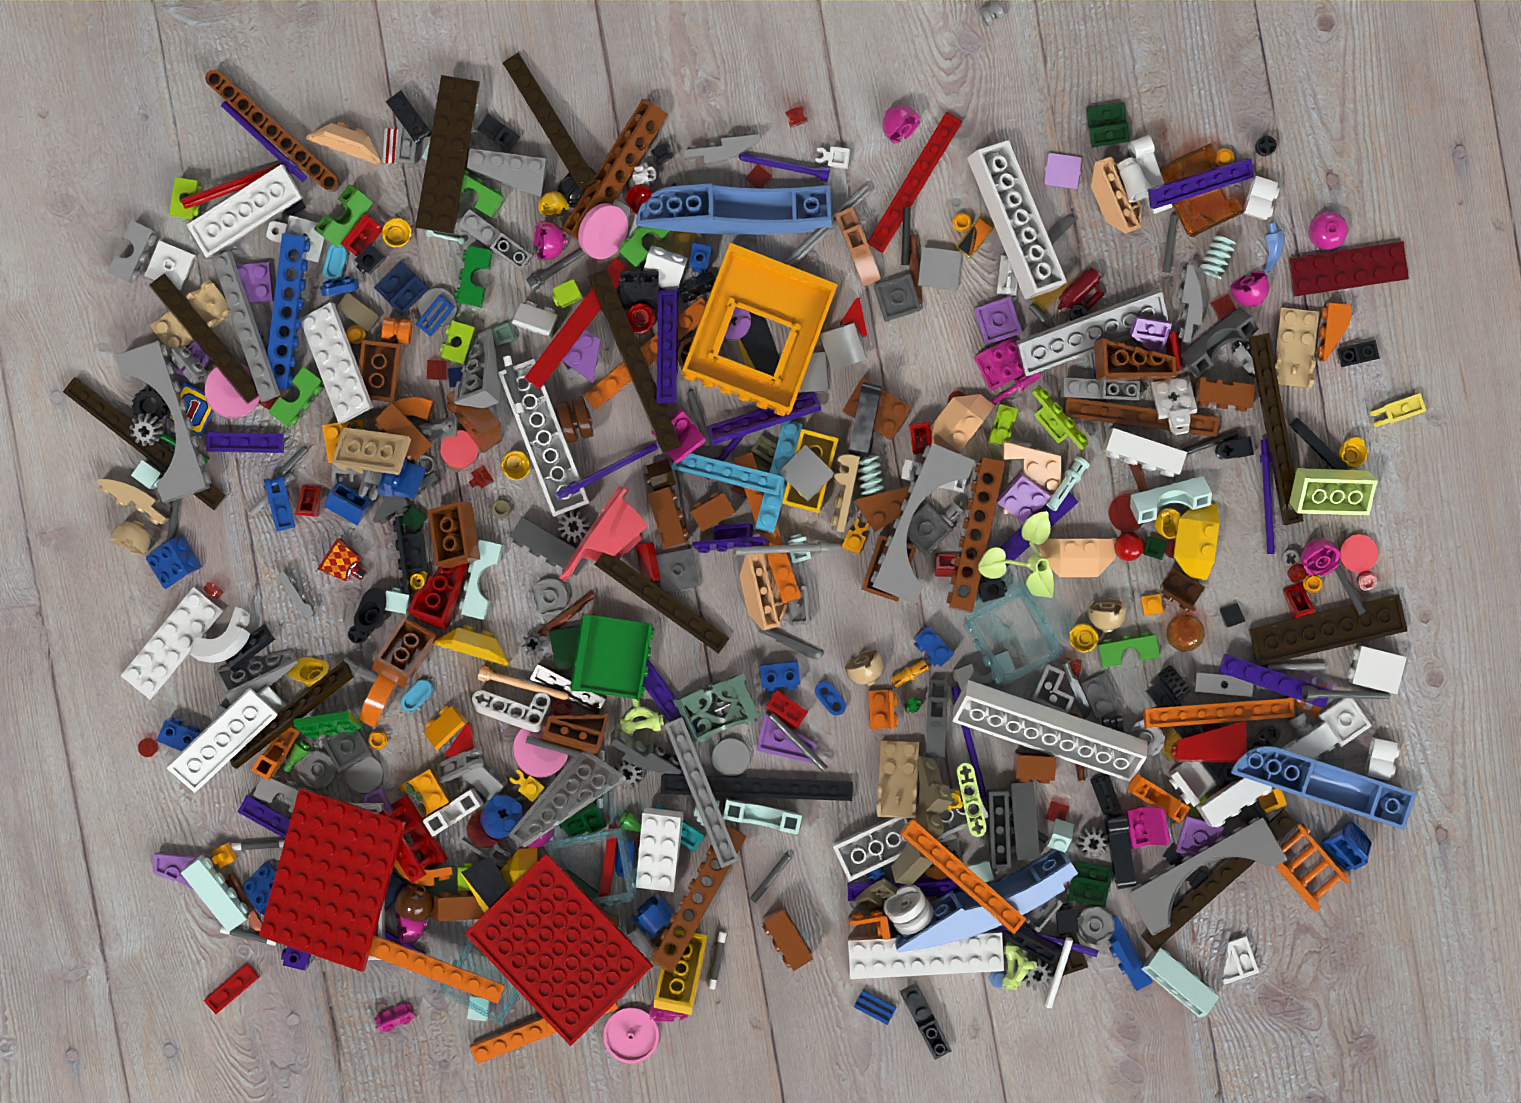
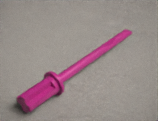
(1021, 384)

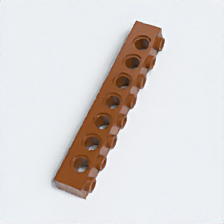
(618, 163)
(995, 470)
(669, 961)

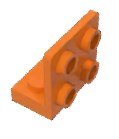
(882, 709)
(877, 916)

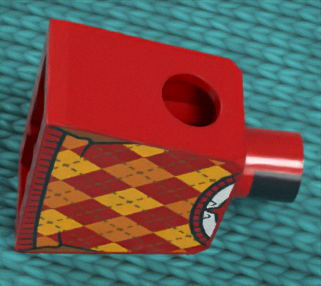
(342, 562)

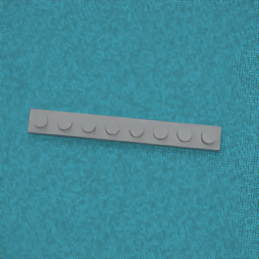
(246, 326)
(701, 792)

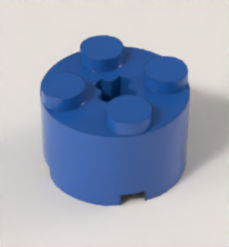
(503, 806)
(653, 916)

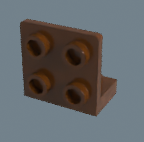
(1181, 589)

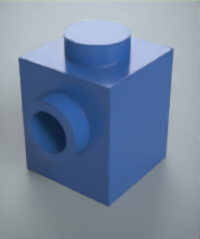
(700, 257)

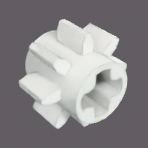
(644, 175)

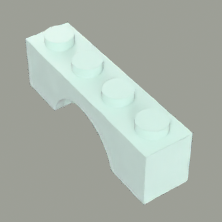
(1192, 492)
(475, 602)
(762, 815)

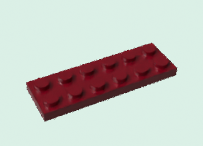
(1348, 269)

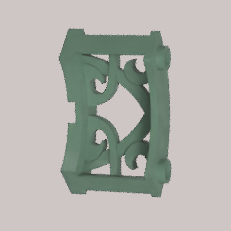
(734, 686)

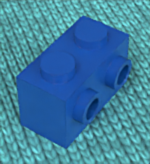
(347, 503)
(933, 646)
(780, 675)
(177, 734)

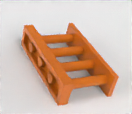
(1300, 884)

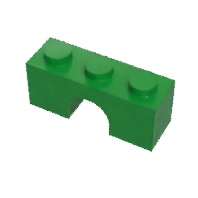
(475, 259)

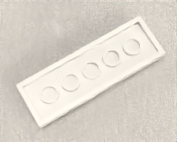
(244, 211)
(336, 363)
(172, 643)
(222, 740)

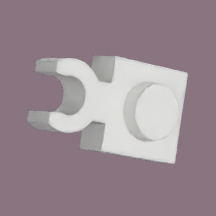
(836, 157)

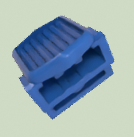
(404, 484)
(1348, 847)

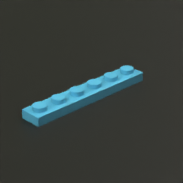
(783, 454)
(731, 474)

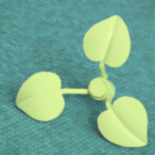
(1041, 581)

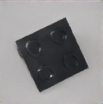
(639, 288)

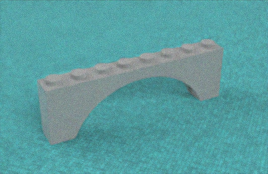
(186, 470)
(895, 570)
(1157, 896)

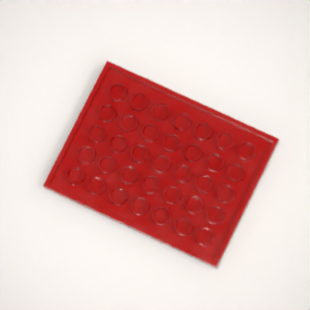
(332, 879)
(559, 949)

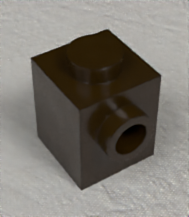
(660, 475)

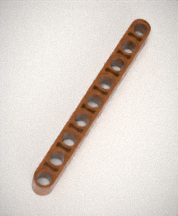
(264, 126)

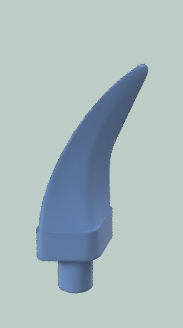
(1275, 245)

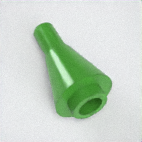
(299, 751)
(630, 822)

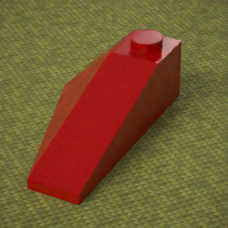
(439, 596)

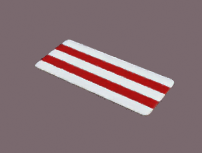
(389, 145)

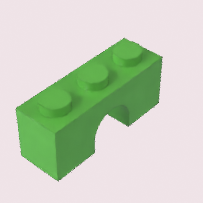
(488, 201)
(355, 206)
(633, 248)
(309, 385)
(1111, 651)

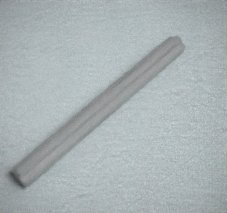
(820, 233)

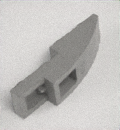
(731, 147)
(494, 239)
(1190, 296)
(1100, 389)

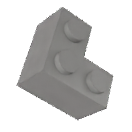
(1047, 690)

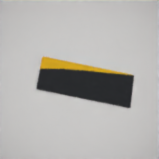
(758, 346)
(485, 883)

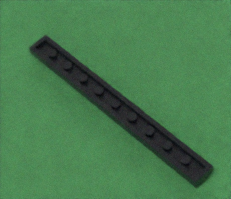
(1163, 697)
(764, 787)

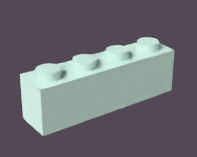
(215, 893)
(1180, 982)

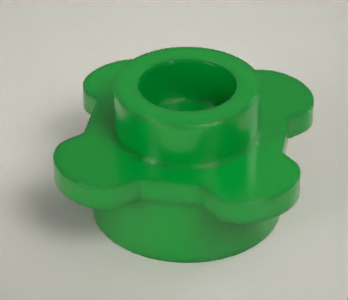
(913, 705)

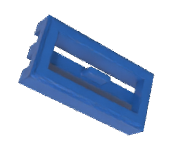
(440, 321)
(889, 1014)

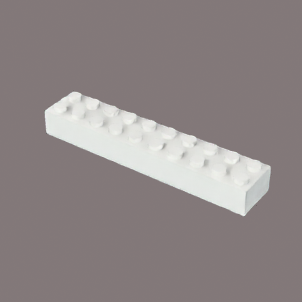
(1049, 731)

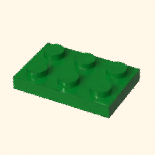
(328, 724)

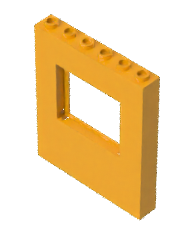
(771, 292)

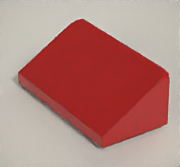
(1174, 349)
(648, 561)
(945, 565)

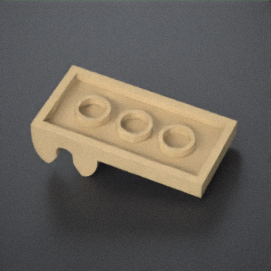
(208, 303)
(1296, 347)
(370, 451)
(846, 479)
(898, 779)

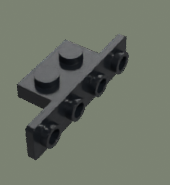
(412, 553)

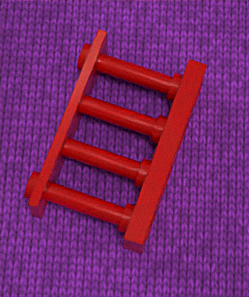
(422, 840)

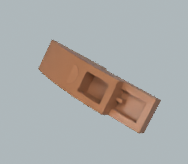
(858, 246)

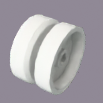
(909, 909)

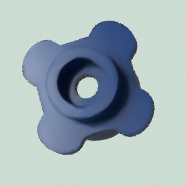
(877, 874)

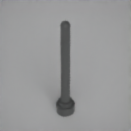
(536, 281)
(1310, 693)

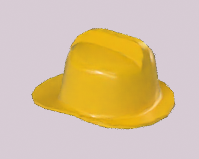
(308, 670)

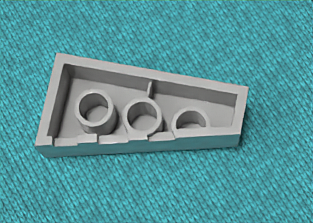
(513, 170)

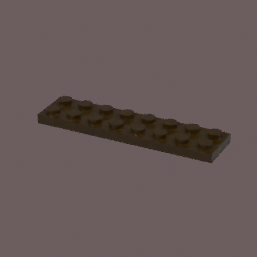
(447, 154)
(1327, 630)

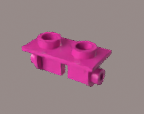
(388, 1021)

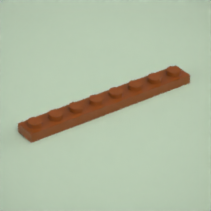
(1134, 416)

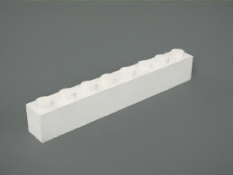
(1245, 791)

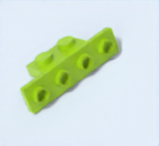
(1056, 421)

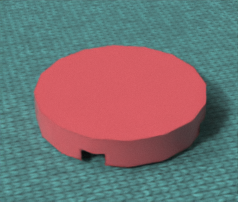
(459, 450)
(1358, 553)

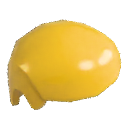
(552, 203)
(396, 232)
(1353, 452)
(515, 465)
(1167, 522)
(1083, 637)

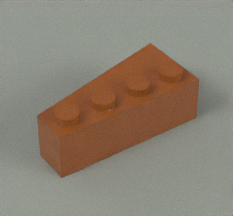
(1125, 362)

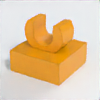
(223, 855)

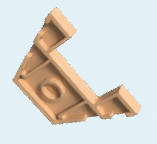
(1038, 465)

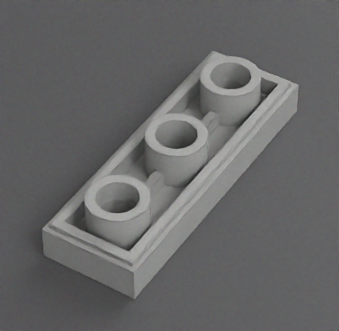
(1212, 684)

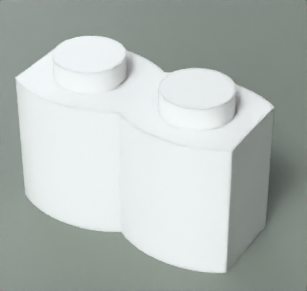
(1260, 198)
(1381, 759)

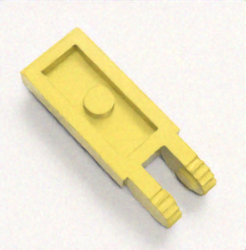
(1400, 409)

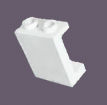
(1376, 669)

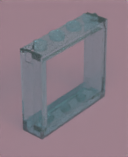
(1040, 622)
(618, 833)
(465, 949)

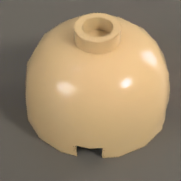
(132, 537)
(1107, 614)
(865, 668)

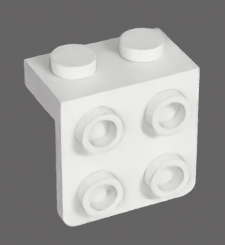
(669, 266)
(1191, 781)

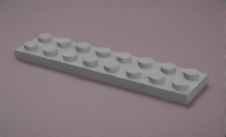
(1078, 336)

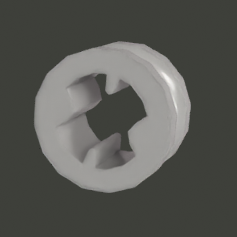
(1283, 558)

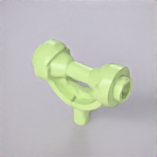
(653, 720)
(1014, 978)

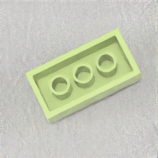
(1333, 491)

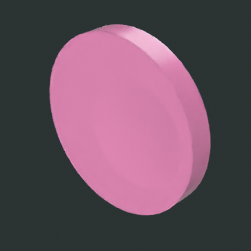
(603, 231)
(224, 398)
(534, 759)
(631, 1035)

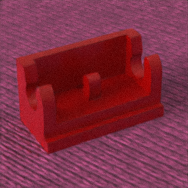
(362, 235)
(786, 710)

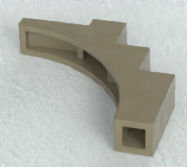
(933, 801)

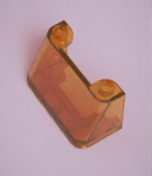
(1206, 209)

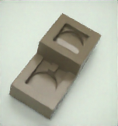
(357, 311)
(874, 894)

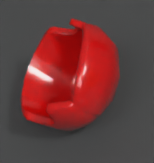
(636, 197)
(641, 318)
(1129, 546)

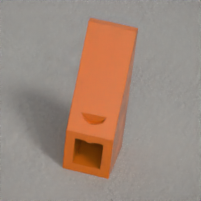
(1335, 324)

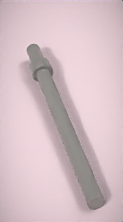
(820, 547)

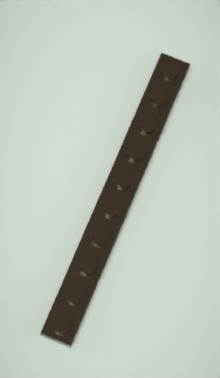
(634, 360)
(1274, 424)
(120, 425)
(1214, 885)

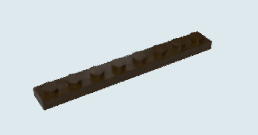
(549, 122)
(205, 338)
(662, 601)
(294, 710)

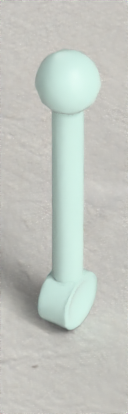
(461, 240)

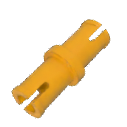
(909, 673)

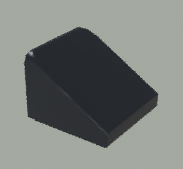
(1232, 615)

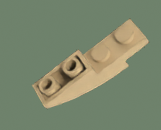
(127, 494)

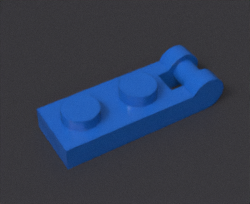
(279, 504)

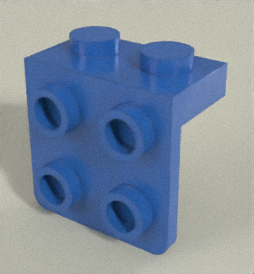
(173, 561)
(259, 887)

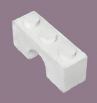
(453, 812)

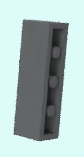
(545, 544)
(1025, 820)
(998, 828)

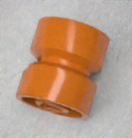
(397, 330)

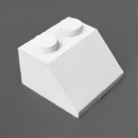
(536, 319)

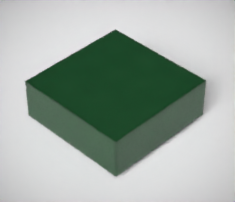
(414, 519)
(1155, 548)

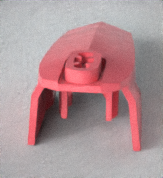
(612, 533)

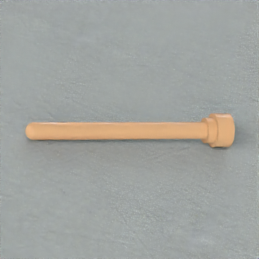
(487, 674)

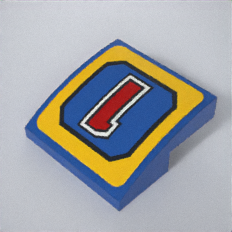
(197, 408)

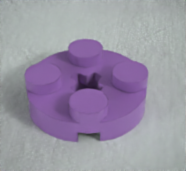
(741, 327)

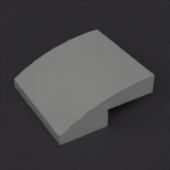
(939, 268)
(843, 346)
(816, 374)
(806, 473)

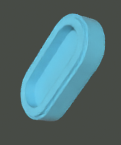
(335, 262)
(416, 695)

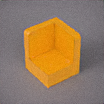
(1272, 800)

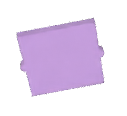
(1062, 171)

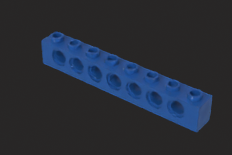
(281, 300)

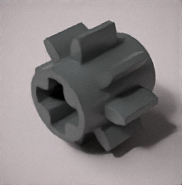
(536, 639)

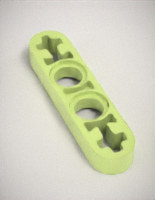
(971, 799)

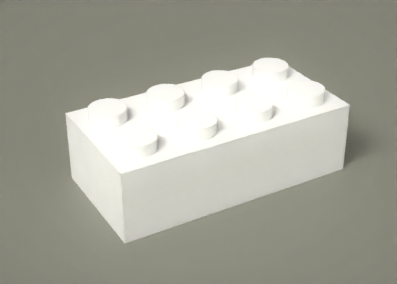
(1144, 451)
(659, 849)

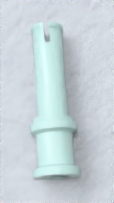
(1073, 476)

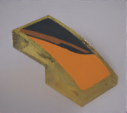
(974, 237)

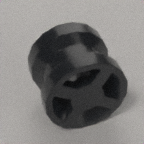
(1267, 143)
(662, 153)
(354, 636)

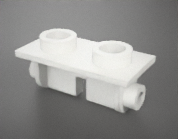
(1007, 280)

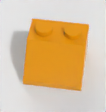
(445, 727)

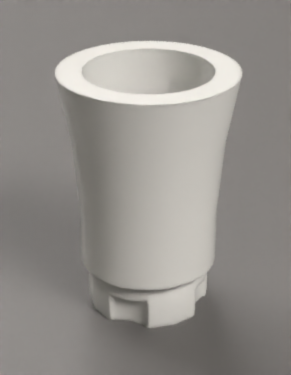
(1133, 179)
(642, 942)

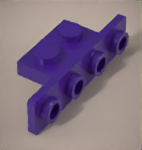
(729, 537)

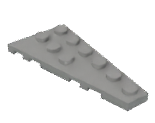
(573, 789)

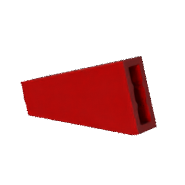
(1218, 745)

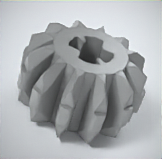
(151, 425)
(580, 524)
(630, 767)
(1086, 841)
(1043, 976)

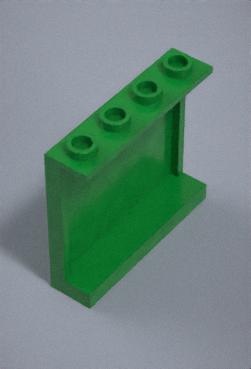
(611, 656)

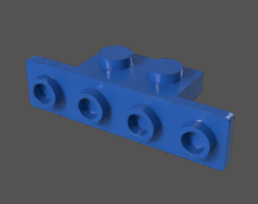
(1129, 960)

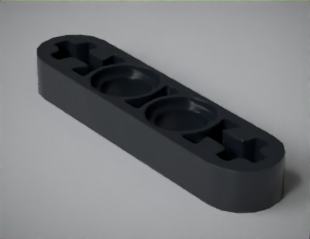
(1317, 445)
(1263, 734)

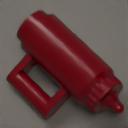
(1080, 288)

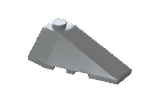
(480, 377)
(255, 674)

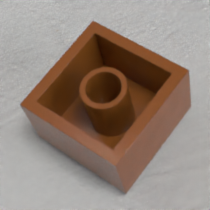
(712, 511)
(1034, 766)

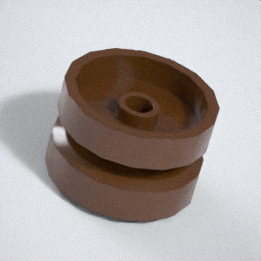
(575, 419)

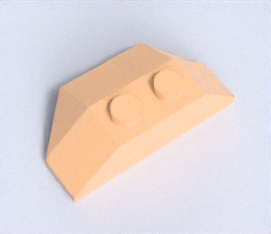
(347, 141)
(1113, 198)
(959, 421)
(1078, 556)
(761, 592)

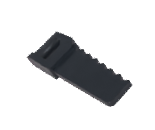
(1175, 859)

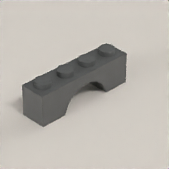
(1233, 328)

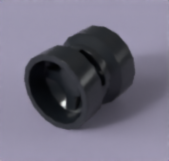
(1115, 723)

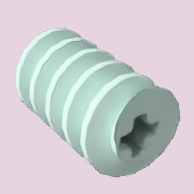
(1217, 256)
(870, 475)

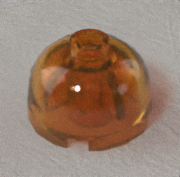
(1185, 632)

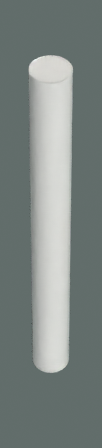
(1059, 972)

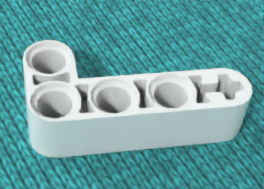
(1142, 151)
(511, 707)

